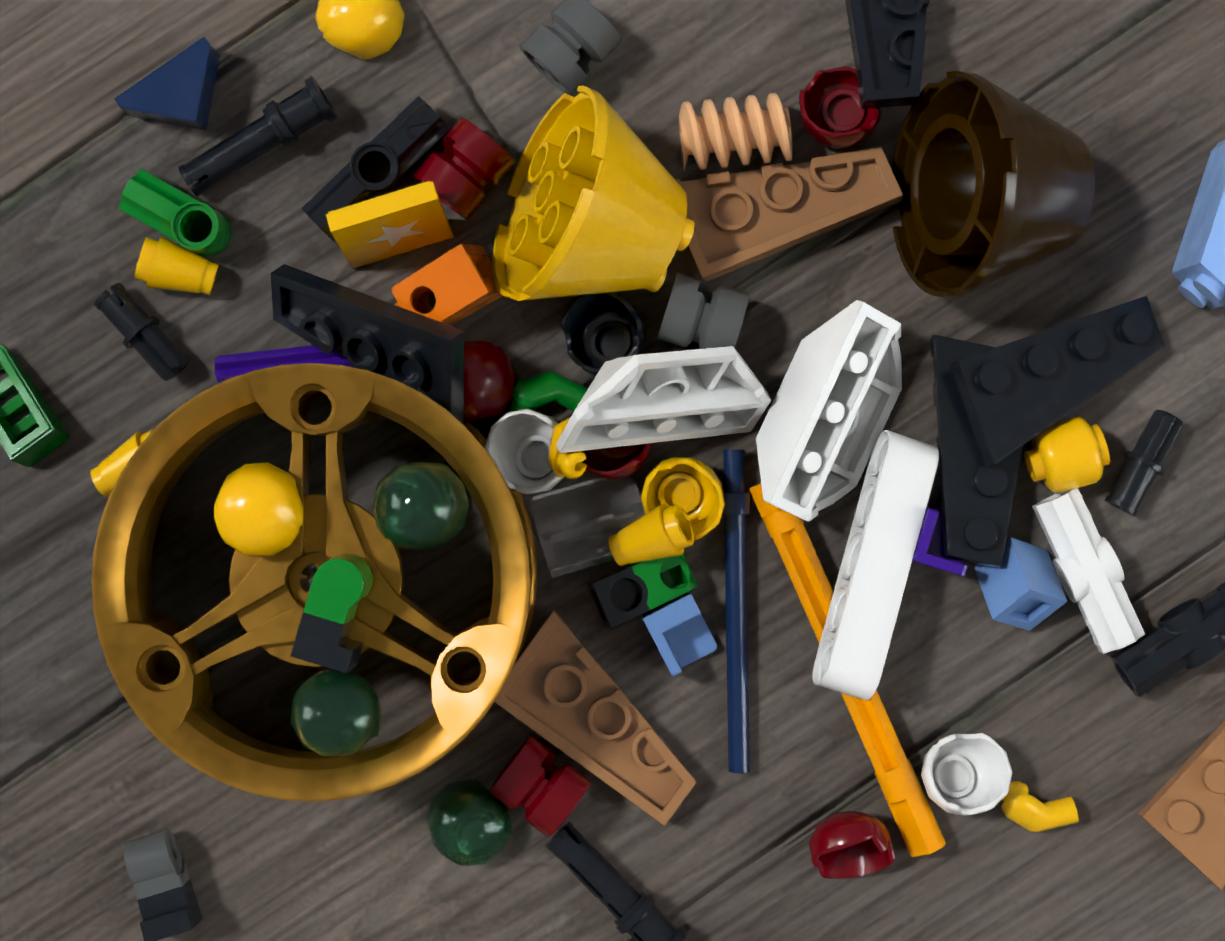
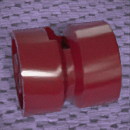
(465, 168)
(539, 786)

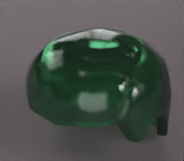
(420, 505)
(336, 713)
(468, 823)

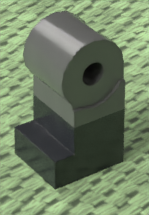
(161, 886)

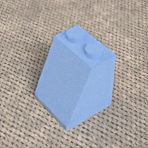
(1202, 249)

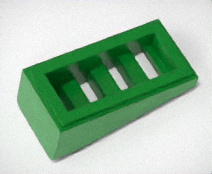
(38, 431)

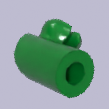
(545, 388)

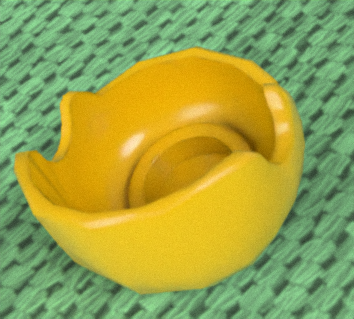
(360, 26)
(689, 485)
(259, 510)

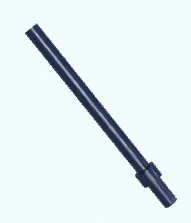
(735, 510)

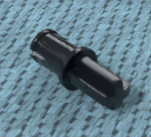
(141, 332)
(1145, 462)

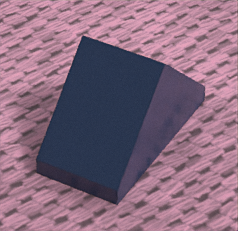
(178, 90)

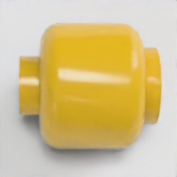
(1068, 455)

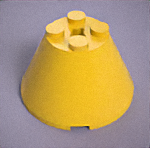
(588, 208)

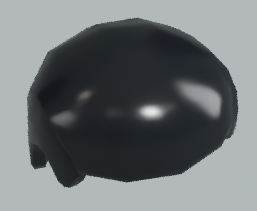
(602, 329)

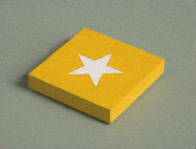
(390, 224)

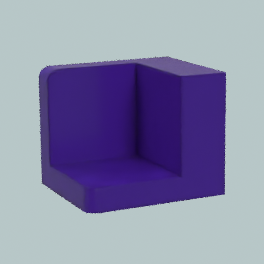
(930, 545)

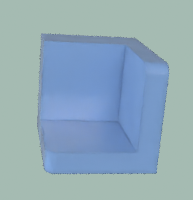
(1024, 586)
(679, 632)

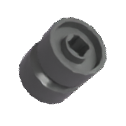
(571, 44)
(702, 315)

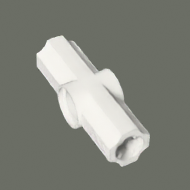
(1089, 570)

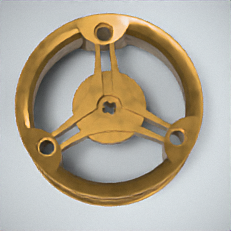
(273, 590)

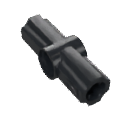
(402, 142)
(1184, 639)

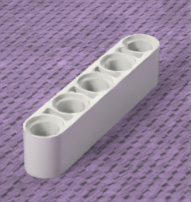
(875, 565)

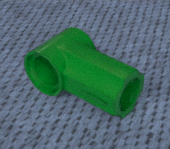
(173, 213)

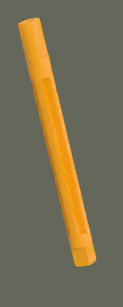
(871, 720)

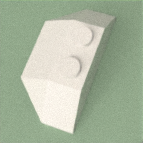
(666, 400)
(830, 411)

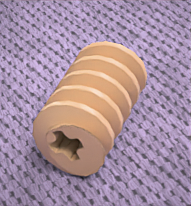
(735, 130)

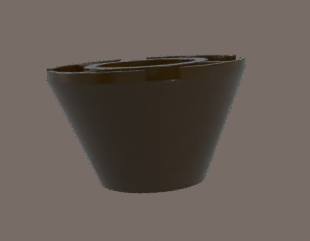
(985, 186)

